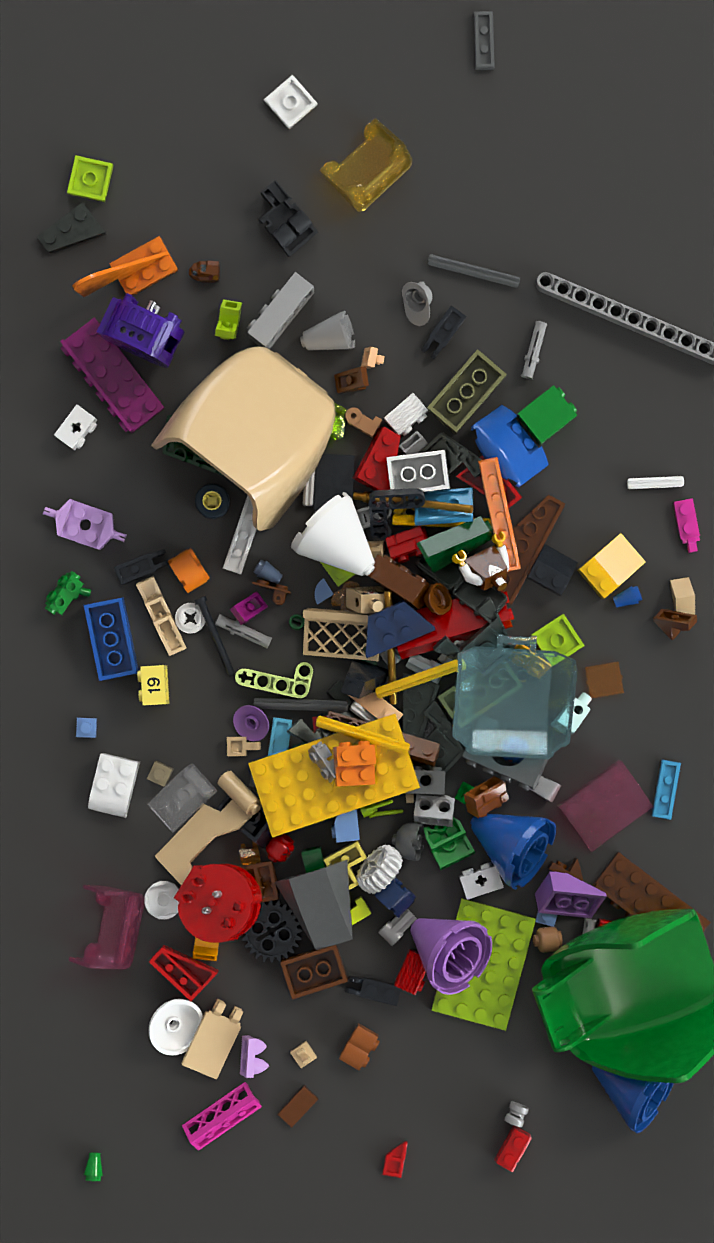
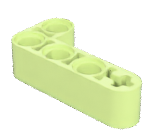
(273, 679)

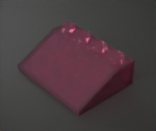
(605, 805)

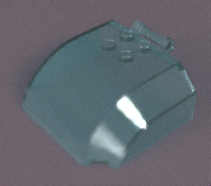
(513, 700)

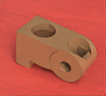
(362, 423)

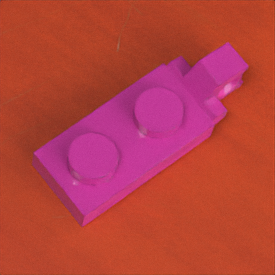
(687, 523)

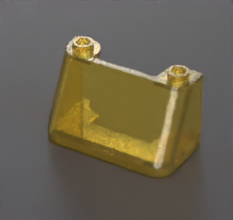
(369, 167)

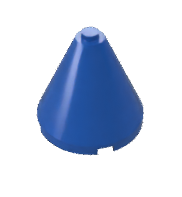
(515, 844)
(634, 1098)

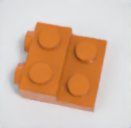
(354, 764)

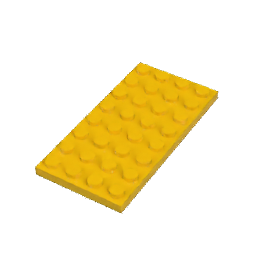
(299, 796)

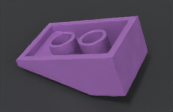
(568, 896)

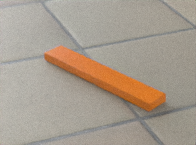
(498, 507)

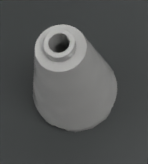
(330, 334)

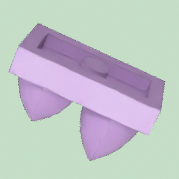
(249, 1064)

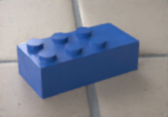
(111, 639)

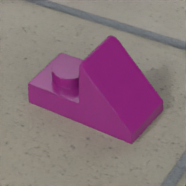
(248, 608)

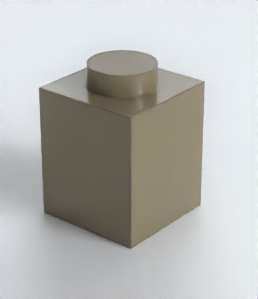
(160, 773)

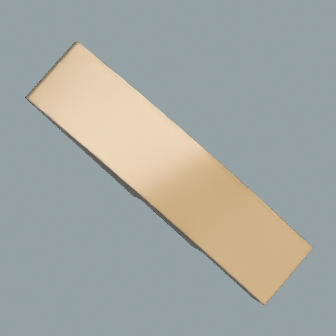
(161, 615)

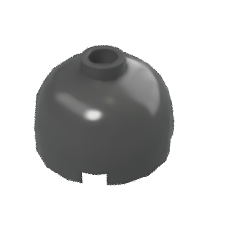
(409, 841)

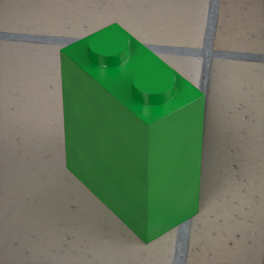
(547, 414)

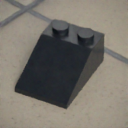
(256, 827)

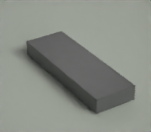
(484, 40)

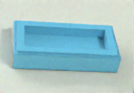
(279, 736)

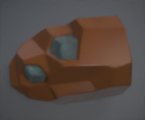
(205, 271)

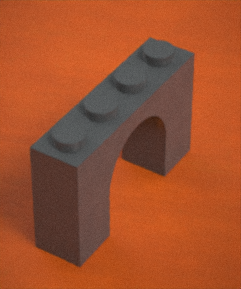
(525, 773)

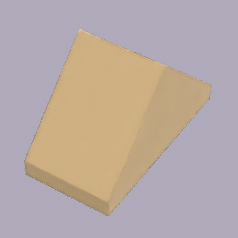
(683, 595)

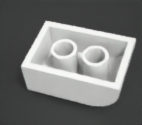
(419, 470)
(113, 785)

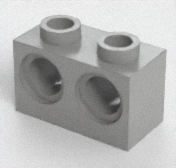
(433, 815)

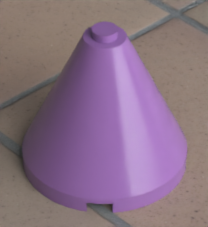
(451, 951)

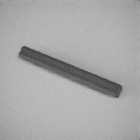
(473, 270)
(301, 704)

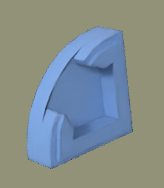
(322, 591)

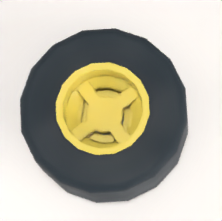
(212, 501)

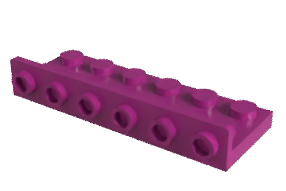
(112, 377)

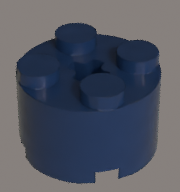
(396, 897)

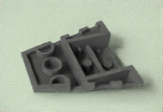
(321, 903)

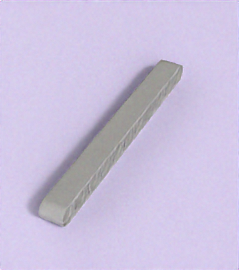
(622, 319)

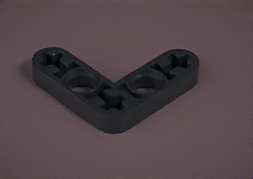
(383, 506)

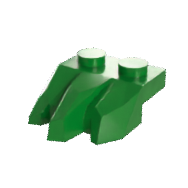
(448, 844)

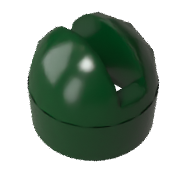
(298, 619)

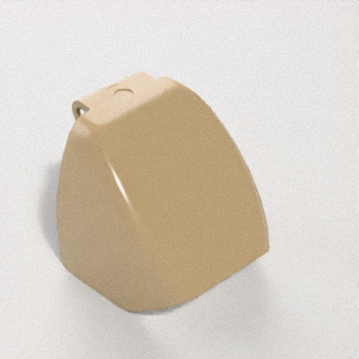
(257, 427)

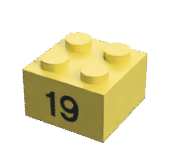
(154, 685)

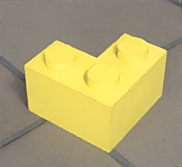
(354, 854)

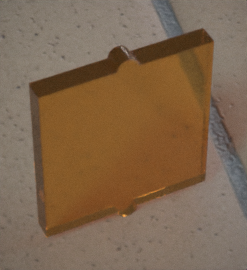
(604, 679)

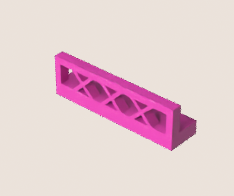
(223, 1119)

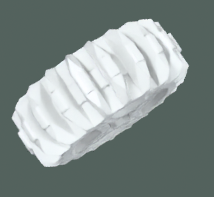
(379, 869)

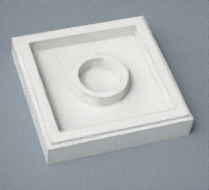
(290, 102)

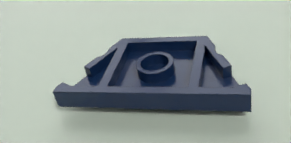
(394, 627)

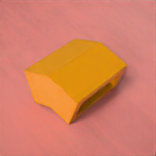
(205, 950)

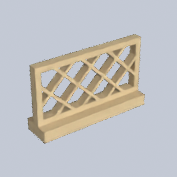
(338, 617)

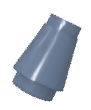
(267, 572)

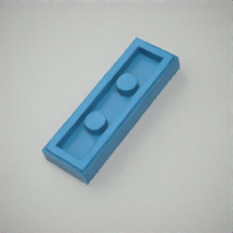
(666, 789)

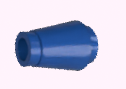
(628, 597)

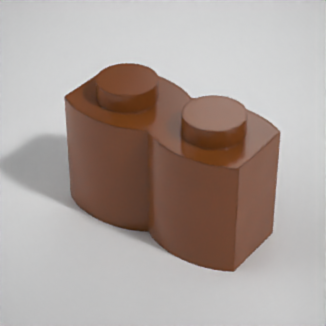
(359, 1046)

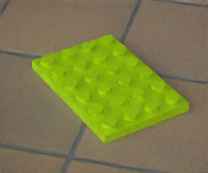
(493, 993)

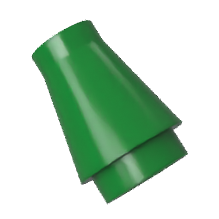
(93, 1168)

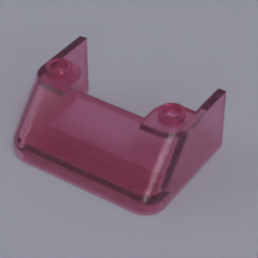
(117, 931)

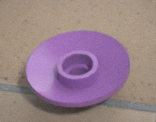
(247, 727)

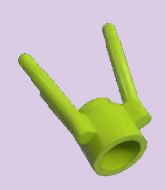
(370, 810)

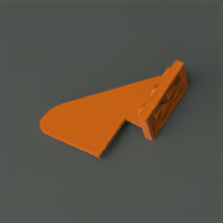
(134, 270)

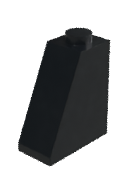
(363, 678)

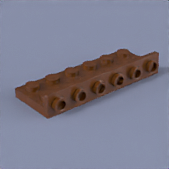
(637, 891)

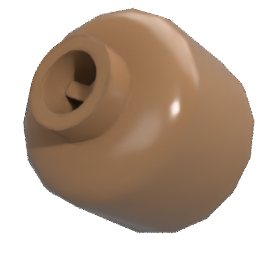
(547, 939)

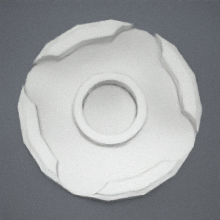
(160, 900)

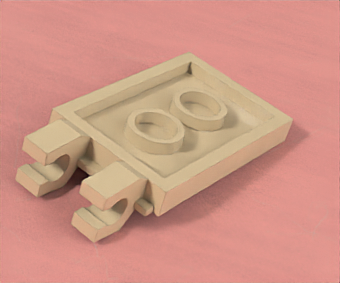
(213, 1040)

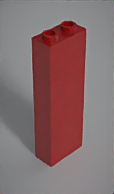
(456, 624)

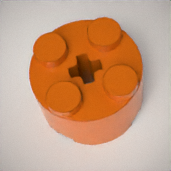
(189, 570)

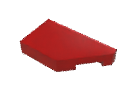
(395, 1161)

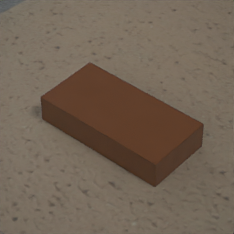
(297, 1106)

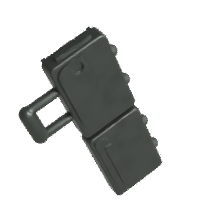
(467, 593)

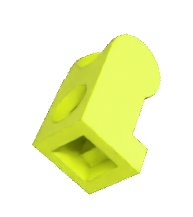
(360, 910)

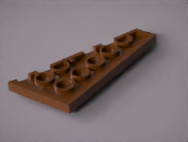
(529, 539)

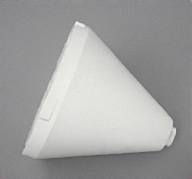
(336, 538)

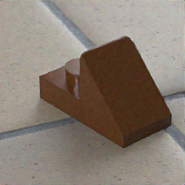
(351, 380)
(674, 622)
(574, 869)

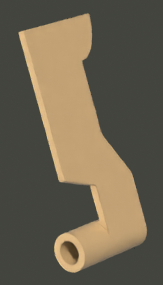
(208, 824)

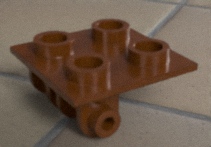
(279, 591)

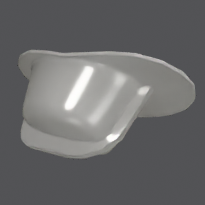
(416, 302)

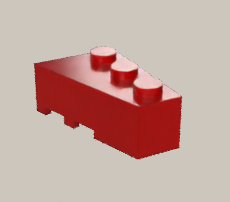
(373, 467)

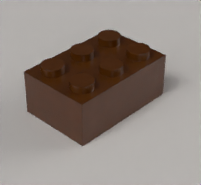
(399, 580)
(313, 971)

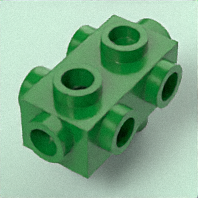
(68, 589)

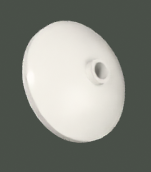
(174, 1037)

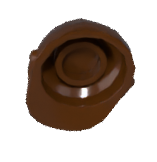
(438, 599)

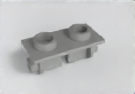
(319, 755)

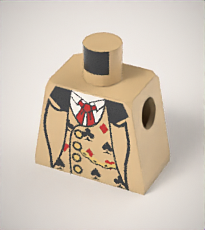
(369, 599)

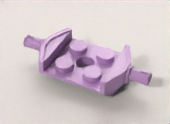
(69, 521)

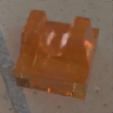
(249, 856)

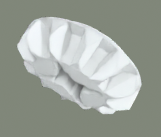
(180, 618)

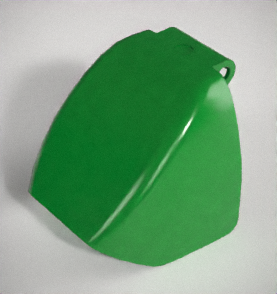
(633, 997)

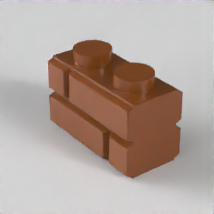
(486, 797)

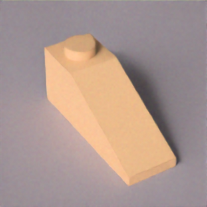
(377, 706)

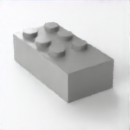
(280, 311)

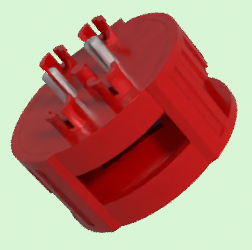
(218, 902)

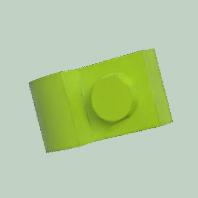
(228, 319)

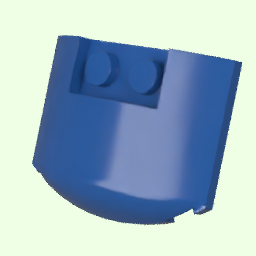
(505, 438)

